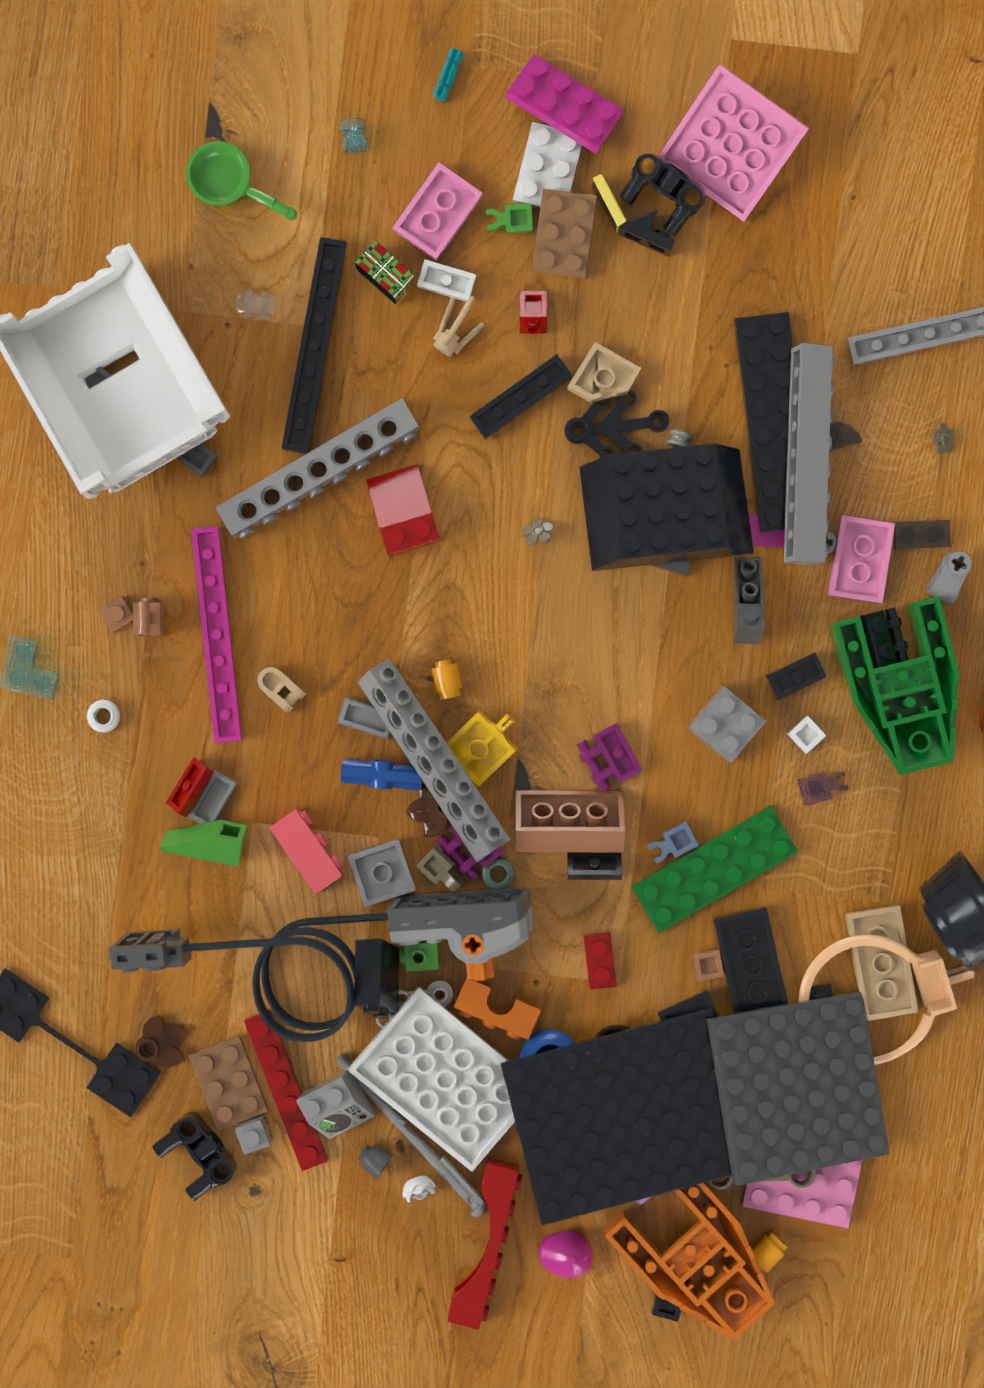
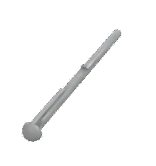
(442, 1165)

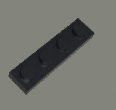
(521, 396)

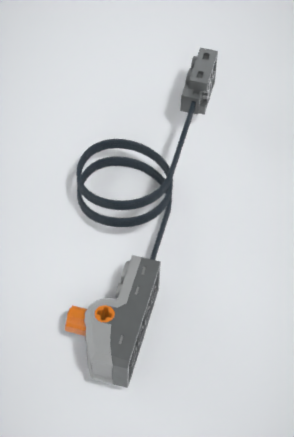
(474, 922)

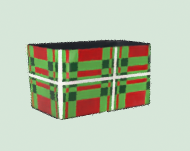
(385, 272)

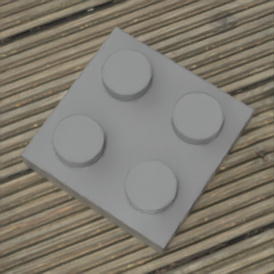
(381, 872)

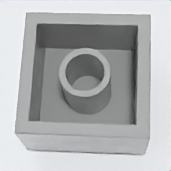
(726, 724)

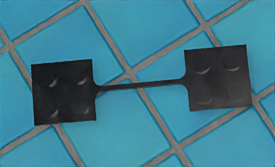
(119, 1077)

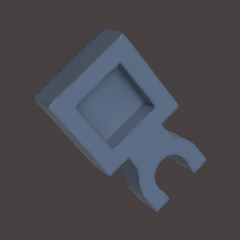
(677, 841)

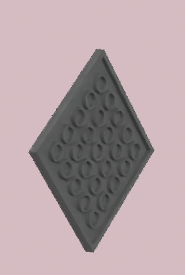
(797, 1087)

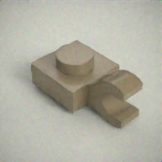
(437, 867)

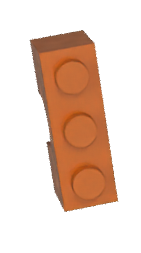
(516, 1020)

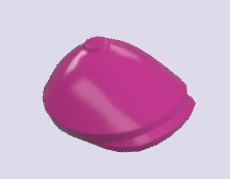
(566, 1254)

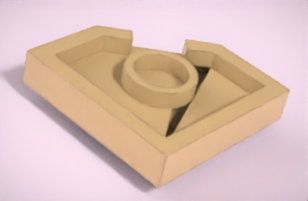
(603, 375)

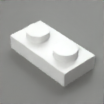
(446, 280)

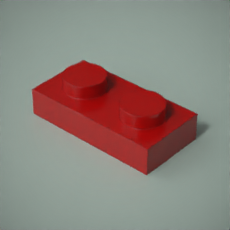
(190, 787)
(599, 960)

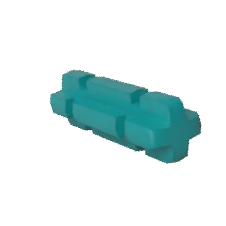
(448, 75)

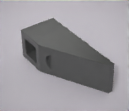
(748, 601)

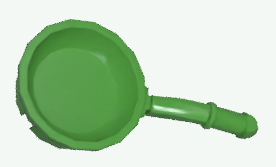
(221, 175)

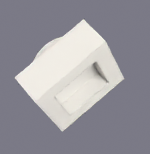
(806, 734)

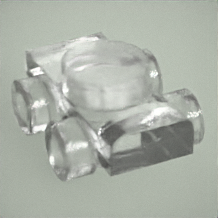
(251, 303)

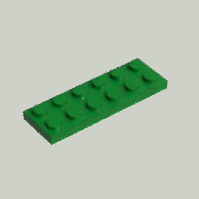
(714, 869)

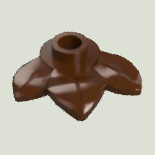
(428, 811)
(164, 1041)

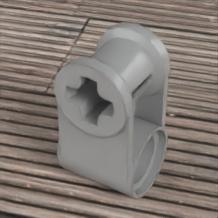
(947, 580)

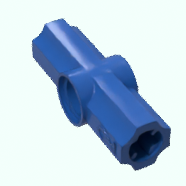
(380, 774)

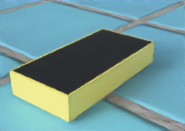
(608, 202)

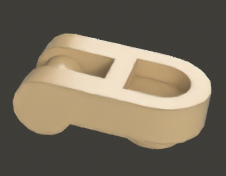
(272, 681)

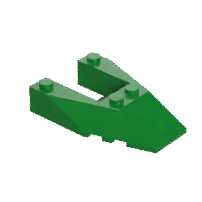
(907, 702)

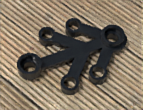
(611, 427)

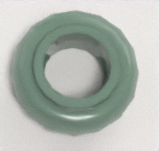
(510, 870)

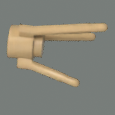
(447, 341)

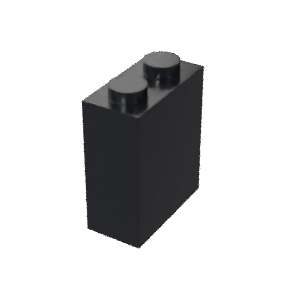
(376, 977)

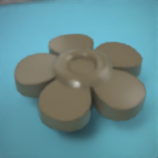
(943, 438)
(537, 531)

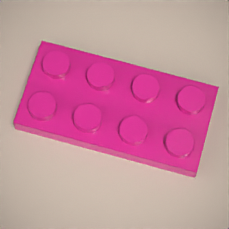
(564, 104)

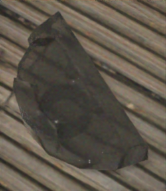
(843, 436)

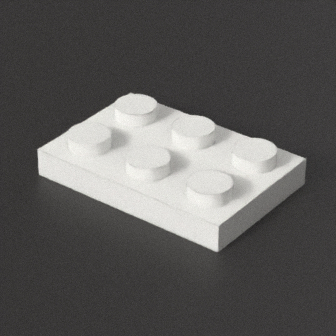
(547, 164)

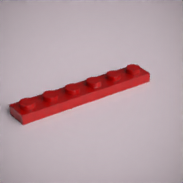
(285, 1091)

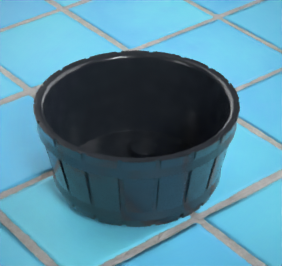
(957, 910)

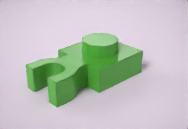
(516, 219)

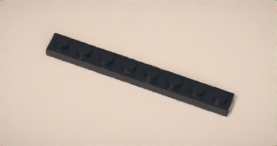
(314, 345)

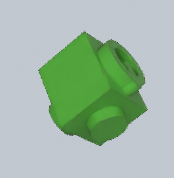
(420, 956)

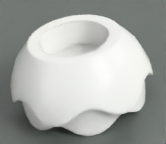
(418, 1188)

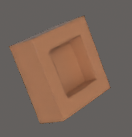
(117, 614)
(708, 965)

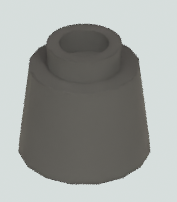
(374, 1160)

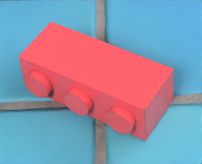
(308, 850)

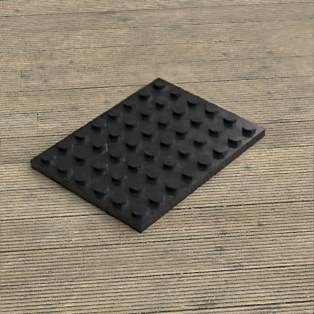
(619, 1116)

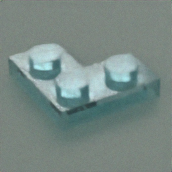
(20, 672)

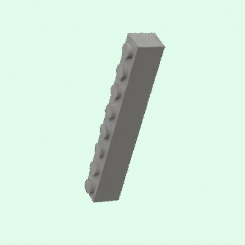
(808, 454)

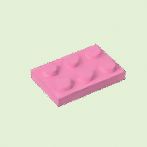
(437, 211)
(861, 559)

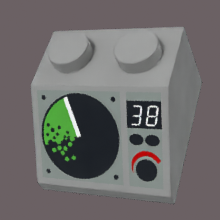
(335, 1105)

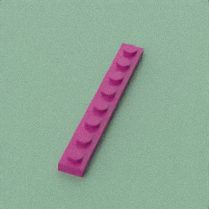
(216, 634)

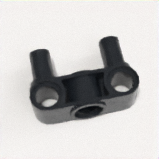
(670, 183)
(205, 1150)

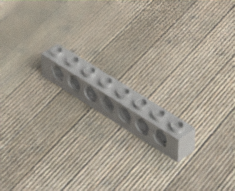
(232, 510)
(433, 760)

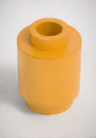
(447, 679)
(769, 1251)

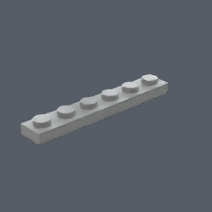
(916, 336)

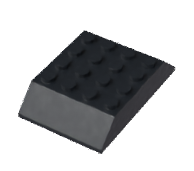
(665, 506)

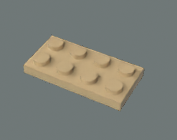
(880, 973)

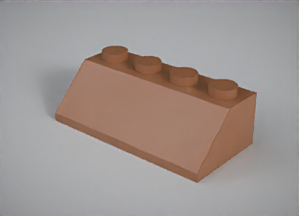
(569, 821)

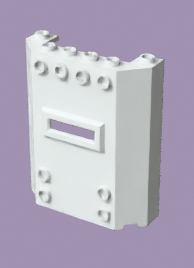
(138, 414)

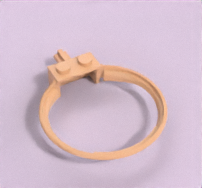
(930, 974)

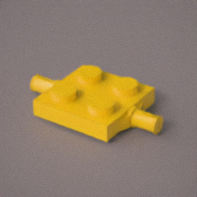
(482, 746)

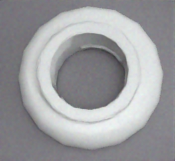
(92, 713)

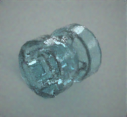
(353, 135)

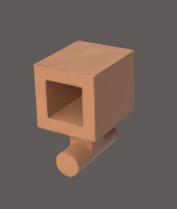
(148, 618)

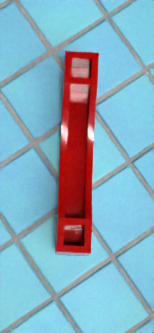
(470, 1296)

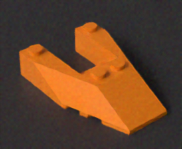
(705, 1270)

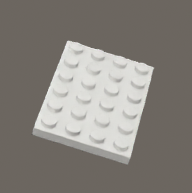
(439, 1078)

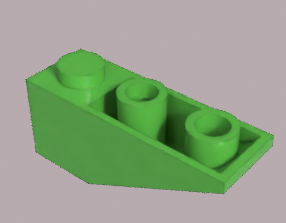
(210, 841)

